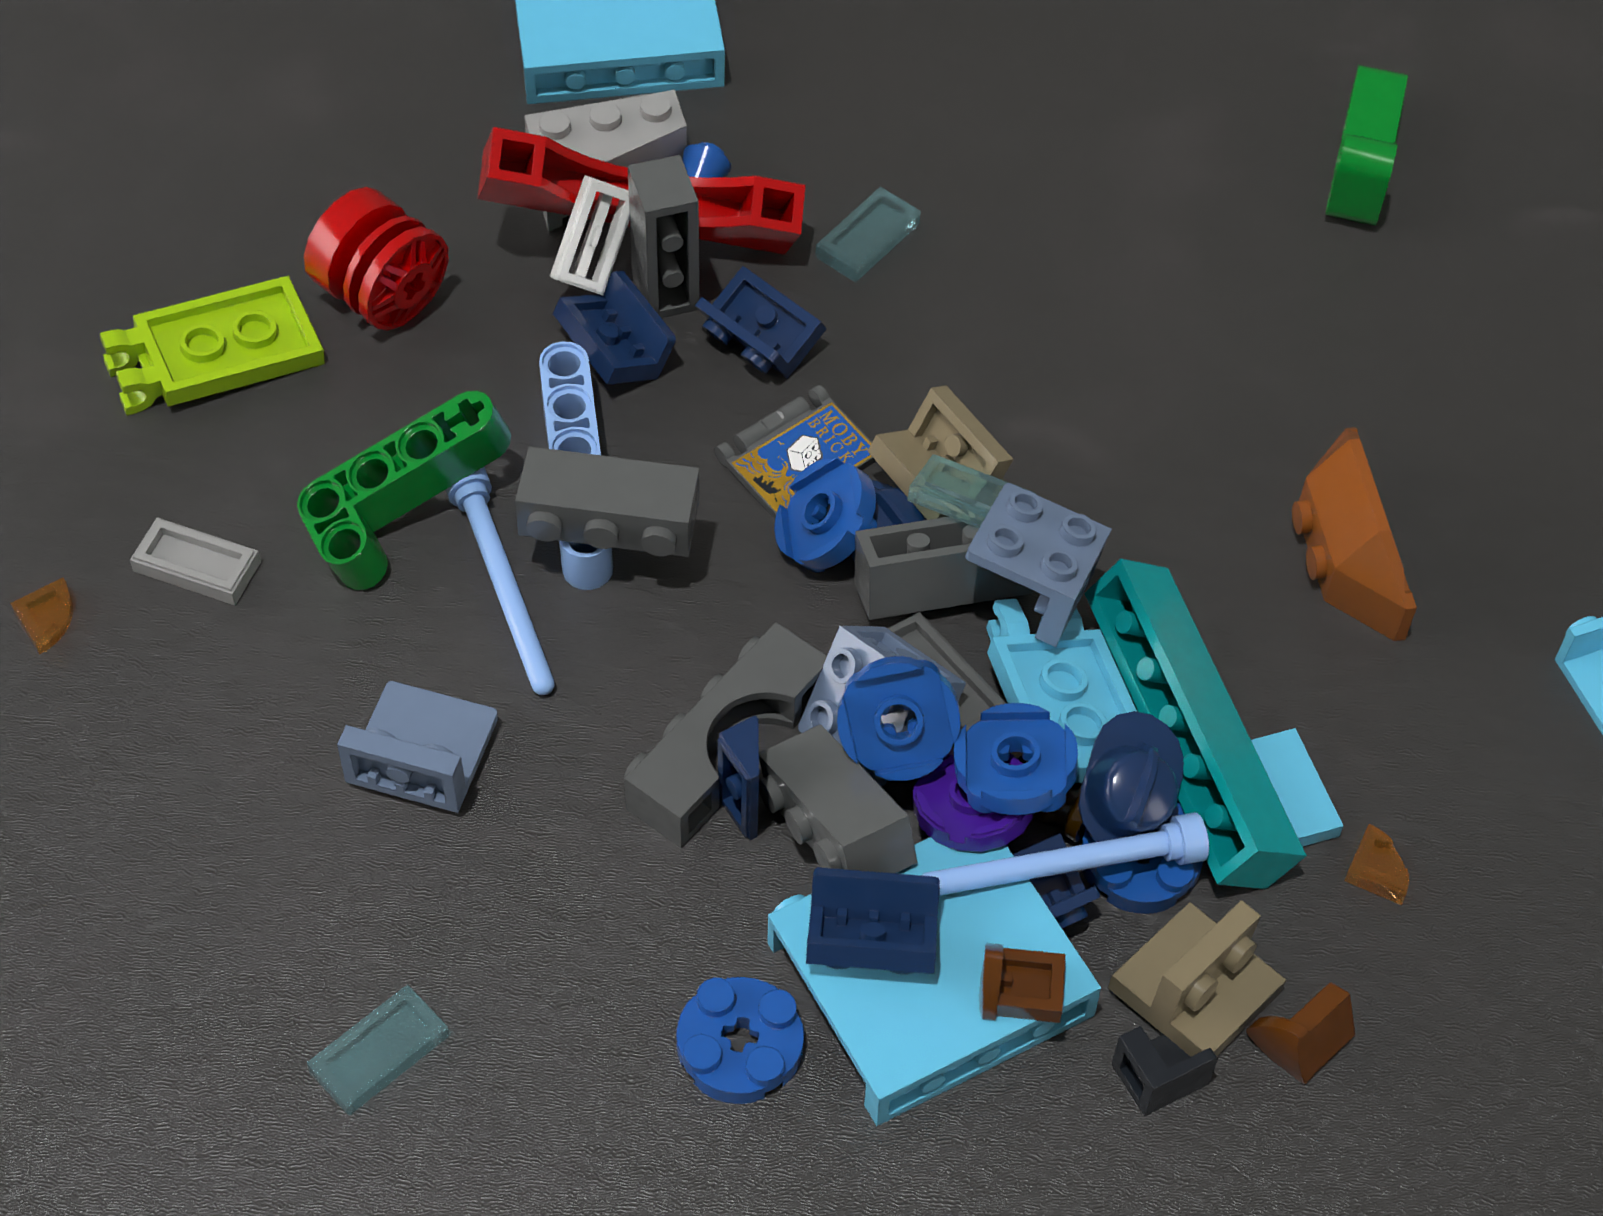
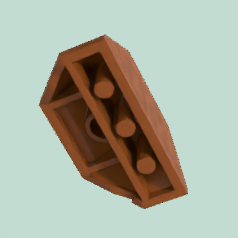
(1352, 541)

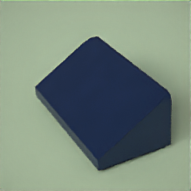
(740, 774)

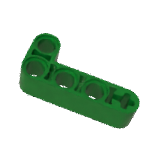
(1367, 145)
(395, 477)

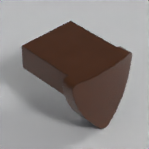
(1021, 984)
(1309, 1036)

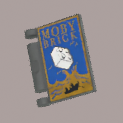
(789, 442)

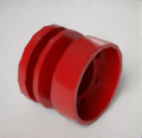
(376, 258)

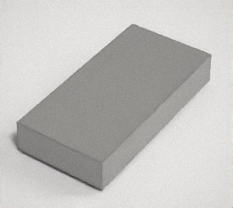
(195, 561)

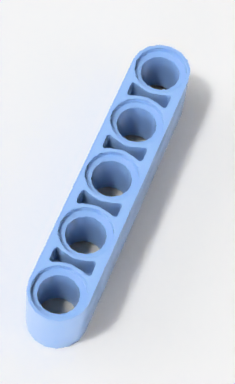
(573, 428)

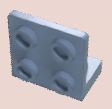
(1042, 550)
(849, 653)
(418, 746)

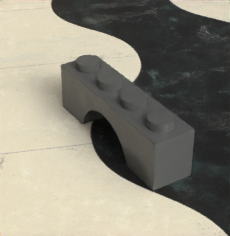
(675, 782)

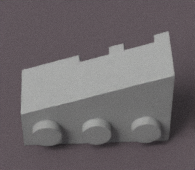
(615, 131)

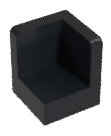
(1159, 1070)

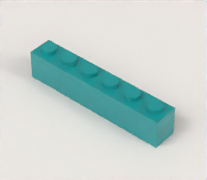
(1180, 685)

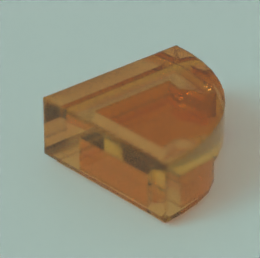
(45, 614)
(1379, 867)

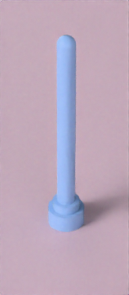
(472, 497)
(1179, 840)

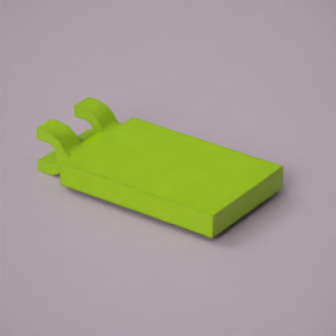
(212, 345)

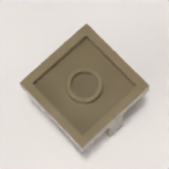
(942, 429)
(1200, 979)

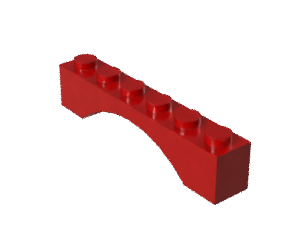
(547, 177)

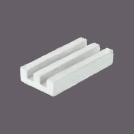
(574, 231)

